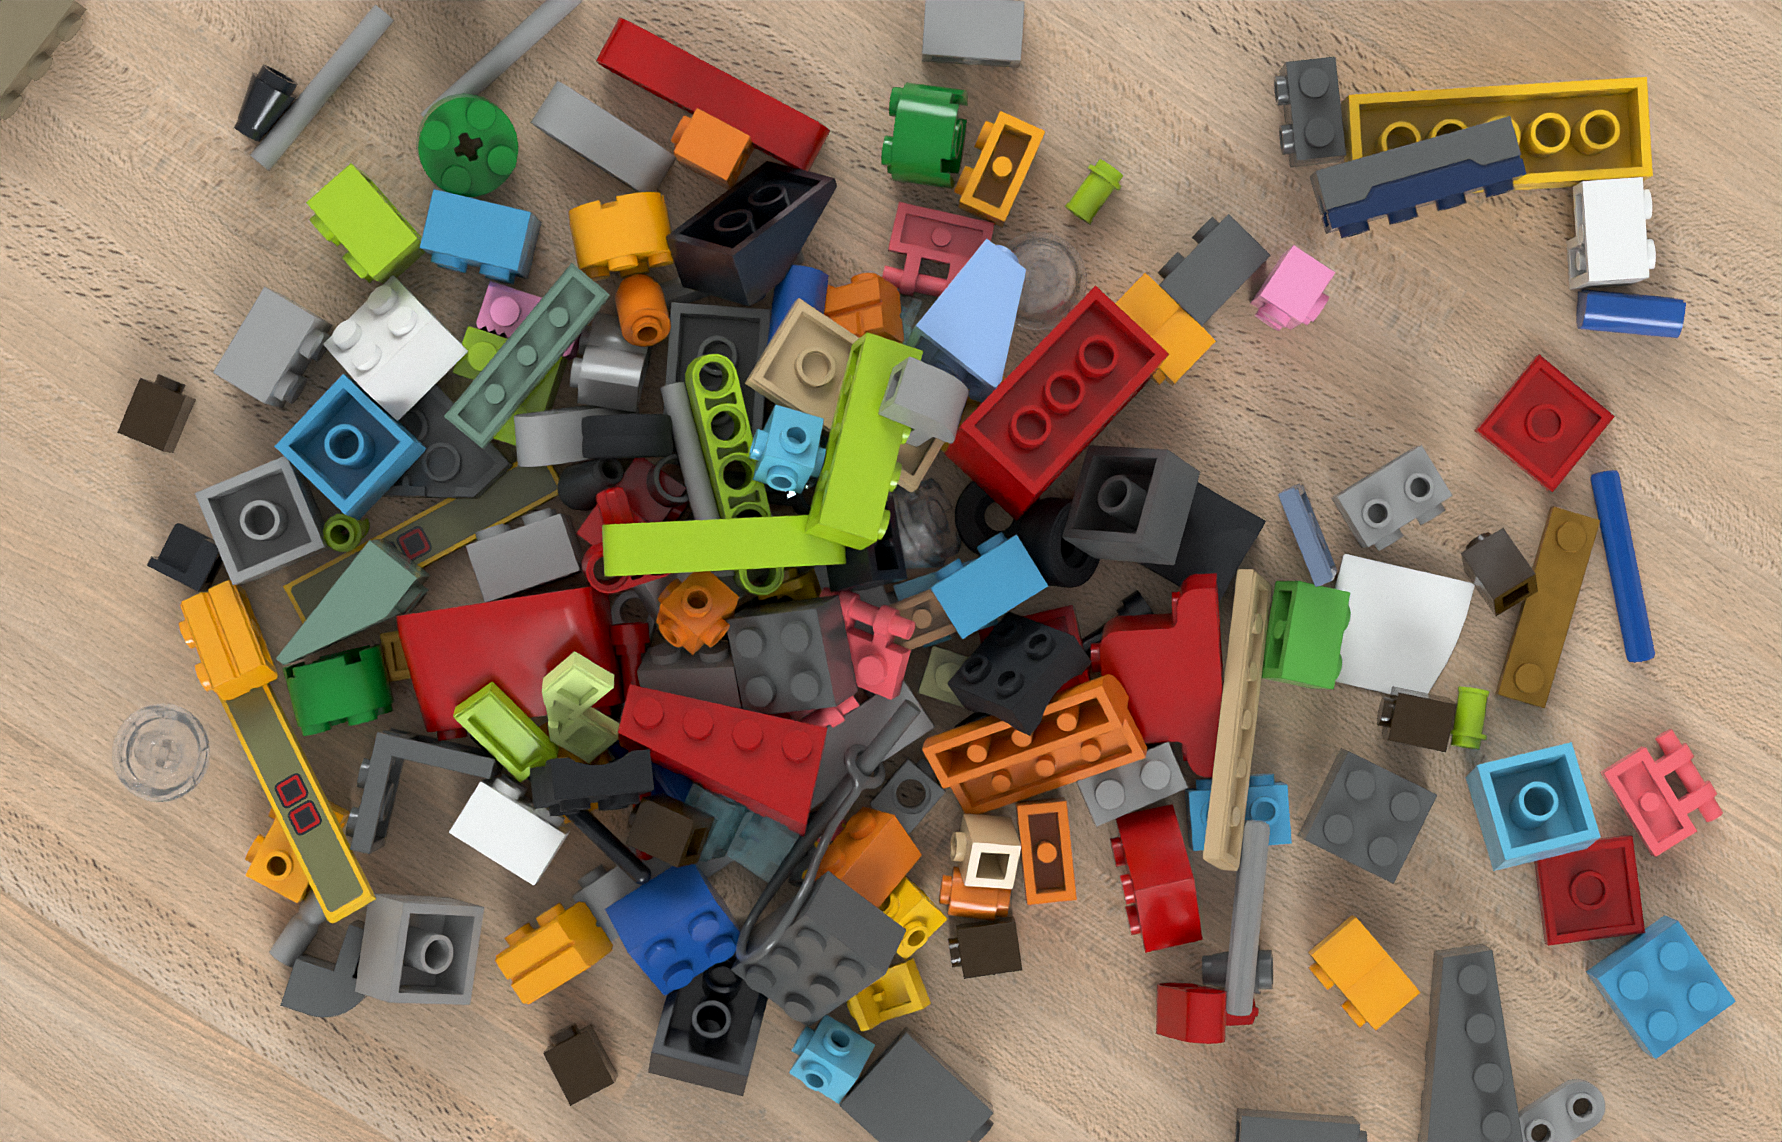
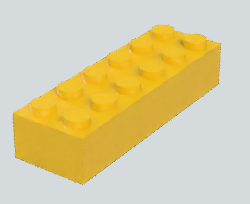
(1562, 128)

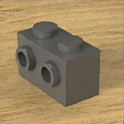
(1311, 112)

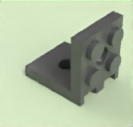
(382, 775)

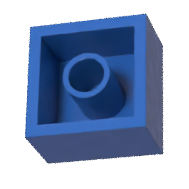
(675, 926)

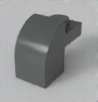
(326, 987)

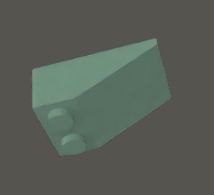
(370, 590)

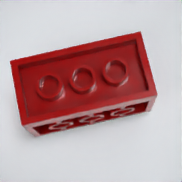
(1055, 403)

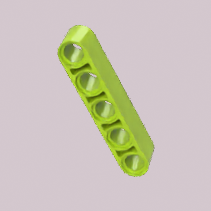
(719, 453)
(714, 546)

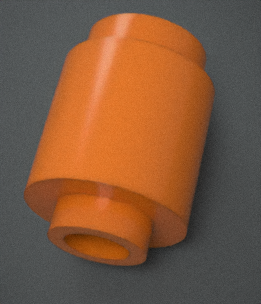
(642, 310)
(972, 901)

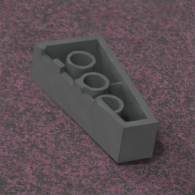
(1467, 1054)

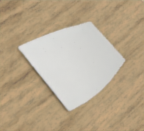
(1398, 624)

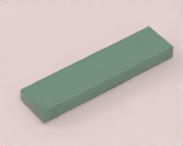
(527, 356)

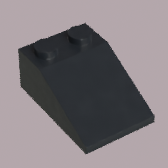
(750, 233)
(709, 1031)

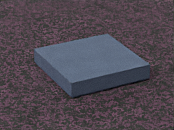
(1308, 534)

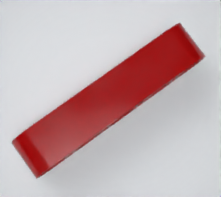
(697, 84)

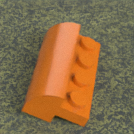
(1078, 737)

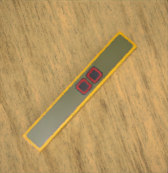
(439, 529)
(299, 802)

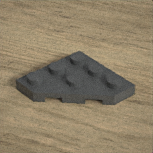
(452, 462)

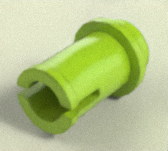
(1094, 191)
(344, 543)
(1469, 718)

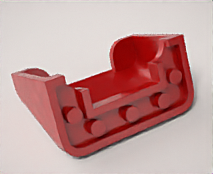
(504, 642)

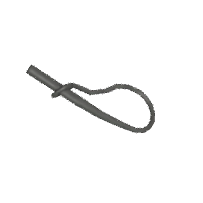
(827, 821)

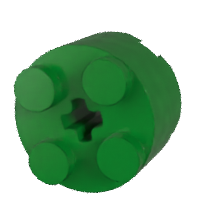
(926, 135)
(493, 157)
(339, 689)

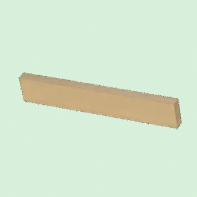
(1237, 720)

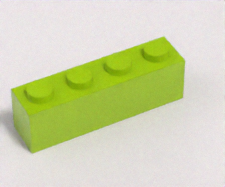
(861, 449)

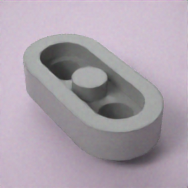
(1557, 1112)

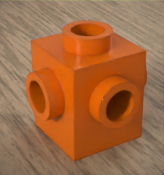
(695, 611)

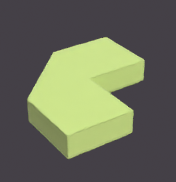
(568, 700)

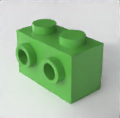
(1305, 634)

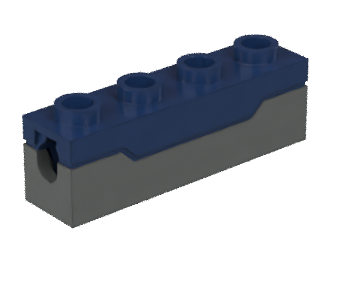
(1418, 175)

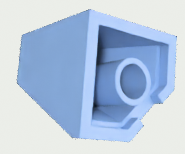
(974, 320)

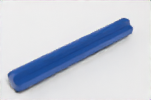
(1622, 566)

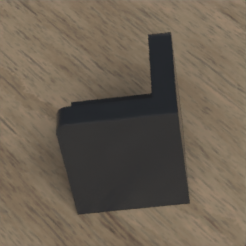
(188, 558)

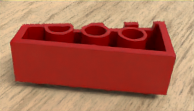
(729, 750)

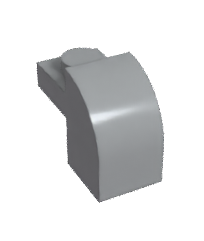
(925, 401)

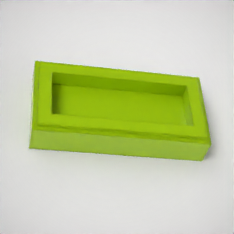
(505, 731)

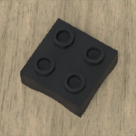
(1212, 541)
(1018, 671)
(572, 786)

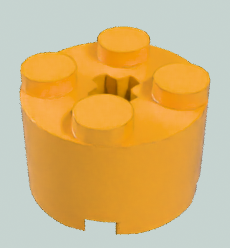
(621, 235)

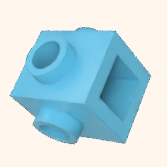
(788, 450)
(830, 1057)

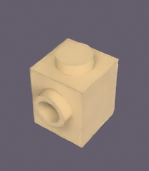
(986, 851)

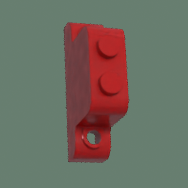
(1171, 670)

